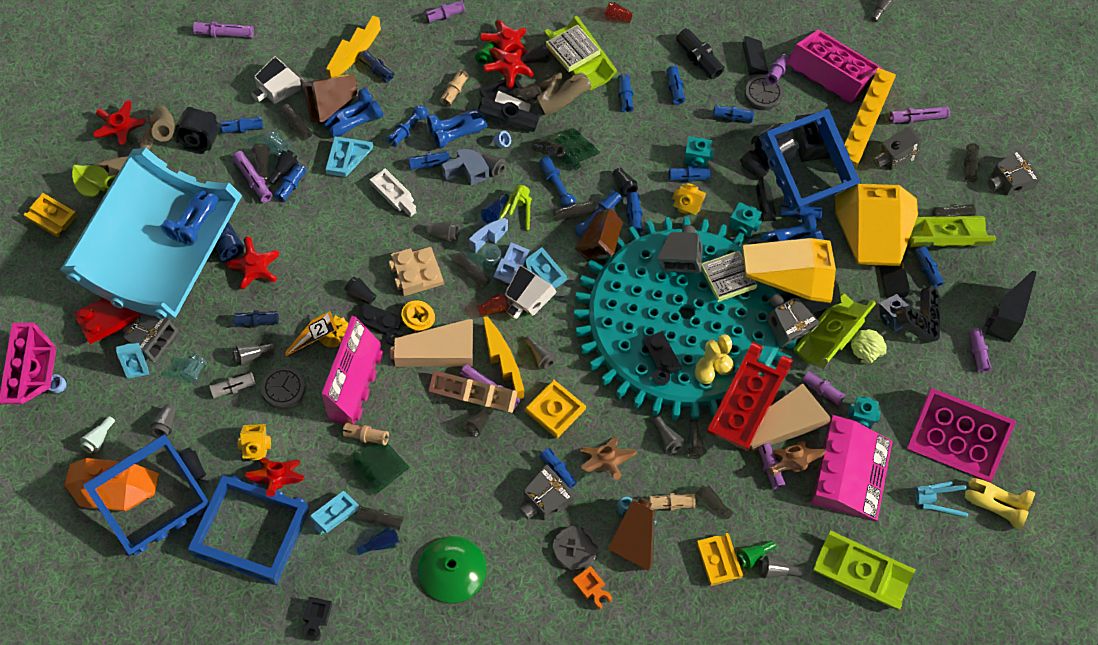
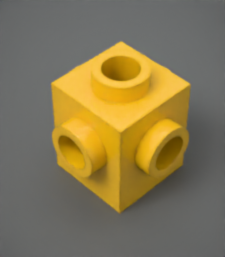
(693, 194)
(254, 441)

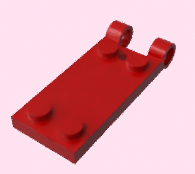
(104, 319)
(748, 399)

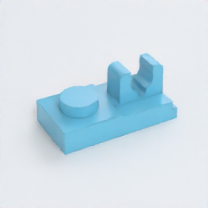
(132, 360)
(334, 512)

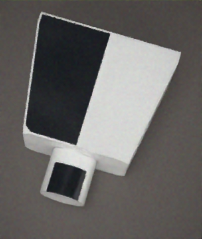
(275, 82)
(528, 293)

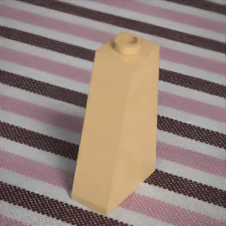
(436, 347)
(791, 417)

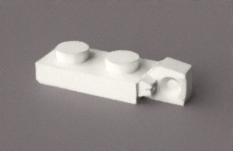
(393, 192)

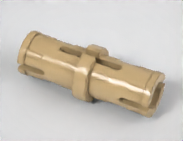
(454, 87)
(365, 434)
(672, 501)

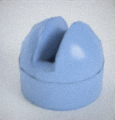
(502, 142)
(54, 384)

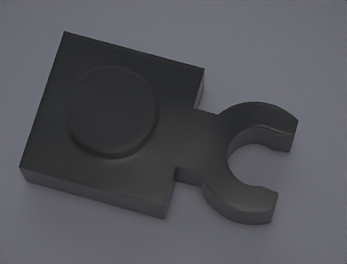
(317, 614)

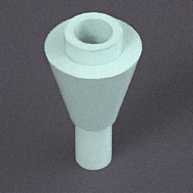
(93, 440)

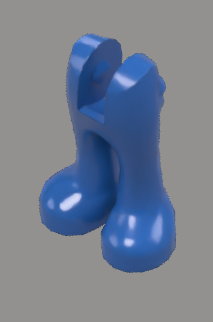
(468, 121)
(340, 122)
(198, 208)
(807, 227)

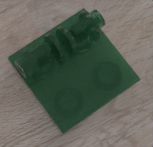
(576, 147)
(377, 466)

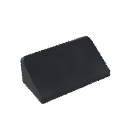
(754, 56)
(765, 200)
(895, 280)

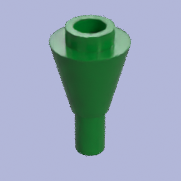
(484, 56)
(750, 556)

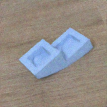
(492, 231)
(513, 259)

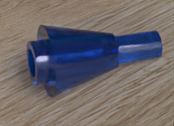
(493, 211)
(384, 540)

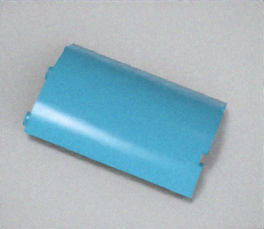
(128, 254)

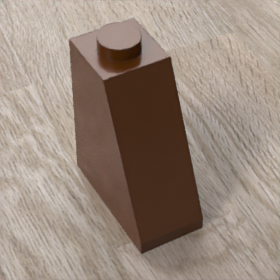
(329, 95)
(600, 236)
(636, 534)

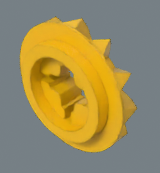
(421, 309)
(330, 339)

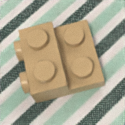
(415, 270)

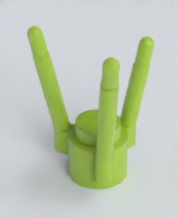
(519, 198)

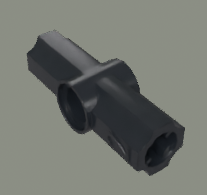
(700, 53)
(508, 114)

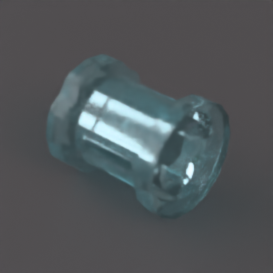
(276, 142)
(491, 251)
(193, 367)

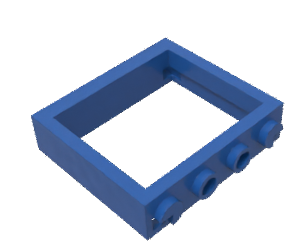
(834, 146)
(176, 521)
(239, 564)

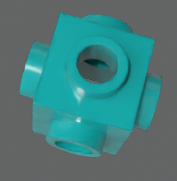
(698, 152)
(745, 220)
(864, 411)

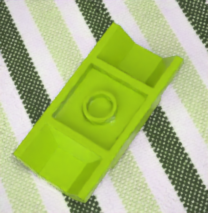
(599, 69)
(950, 231)
(833, 332)
(863, 570)

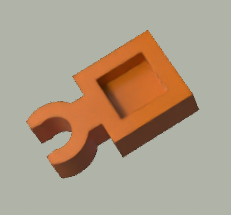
(590, 585)

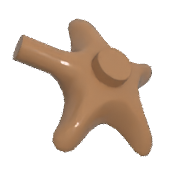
(607, 458)
(795, 458)

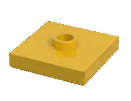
(555, 409)

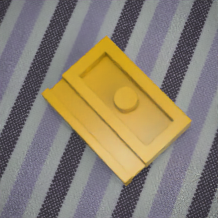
(50, 215)
(719, 559)

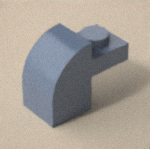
(469, 163)

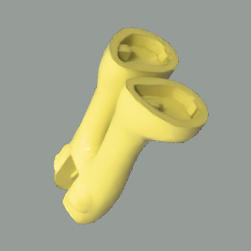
(715, 358)
(1020, 502)

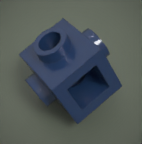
(888, 311)

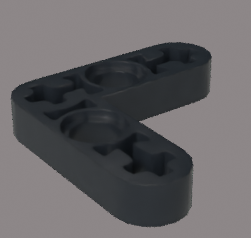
(927, 321)

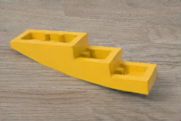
(349, 52)
(500, 353)

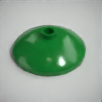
(455, 583)

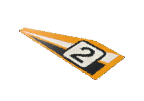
(314, 331)

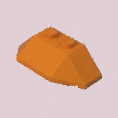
(118, 493)

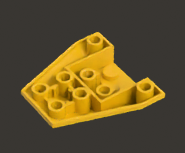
(877, 222)
(793, 266)

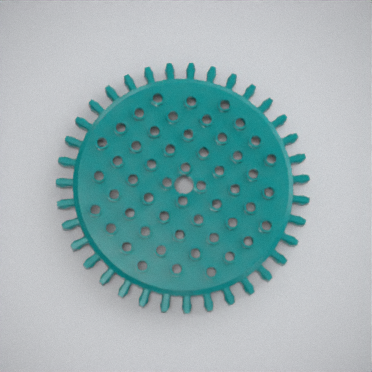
(625, 362)

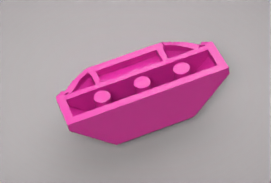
(27, 364)

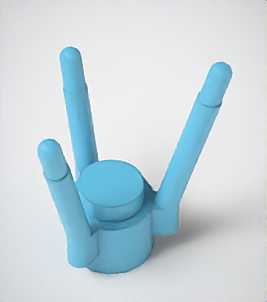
(927, 494)

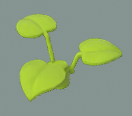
(91, 180)

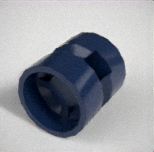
(229, 244)

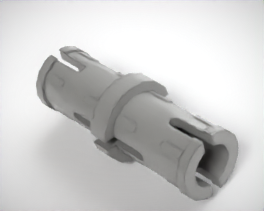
(219, 389)

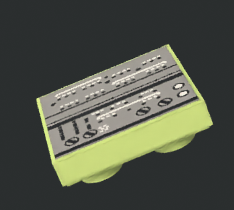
(573, 48)
(727, 276)

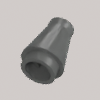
(444, 230)
(164, 421)

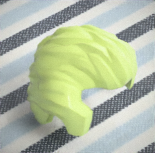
(868, 345)

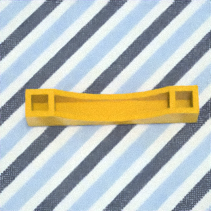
(868, 115)

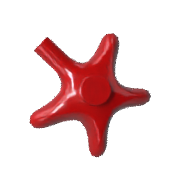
(506, 38)
(508, 64)
(118, 124)
(253, 264)
(275, 475)

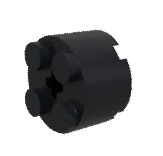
(196, 130)
(786, 143)

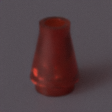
(618, 13)
(494, 305)

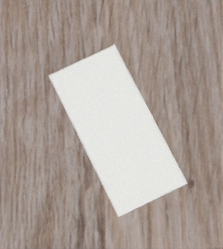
(503, 98)

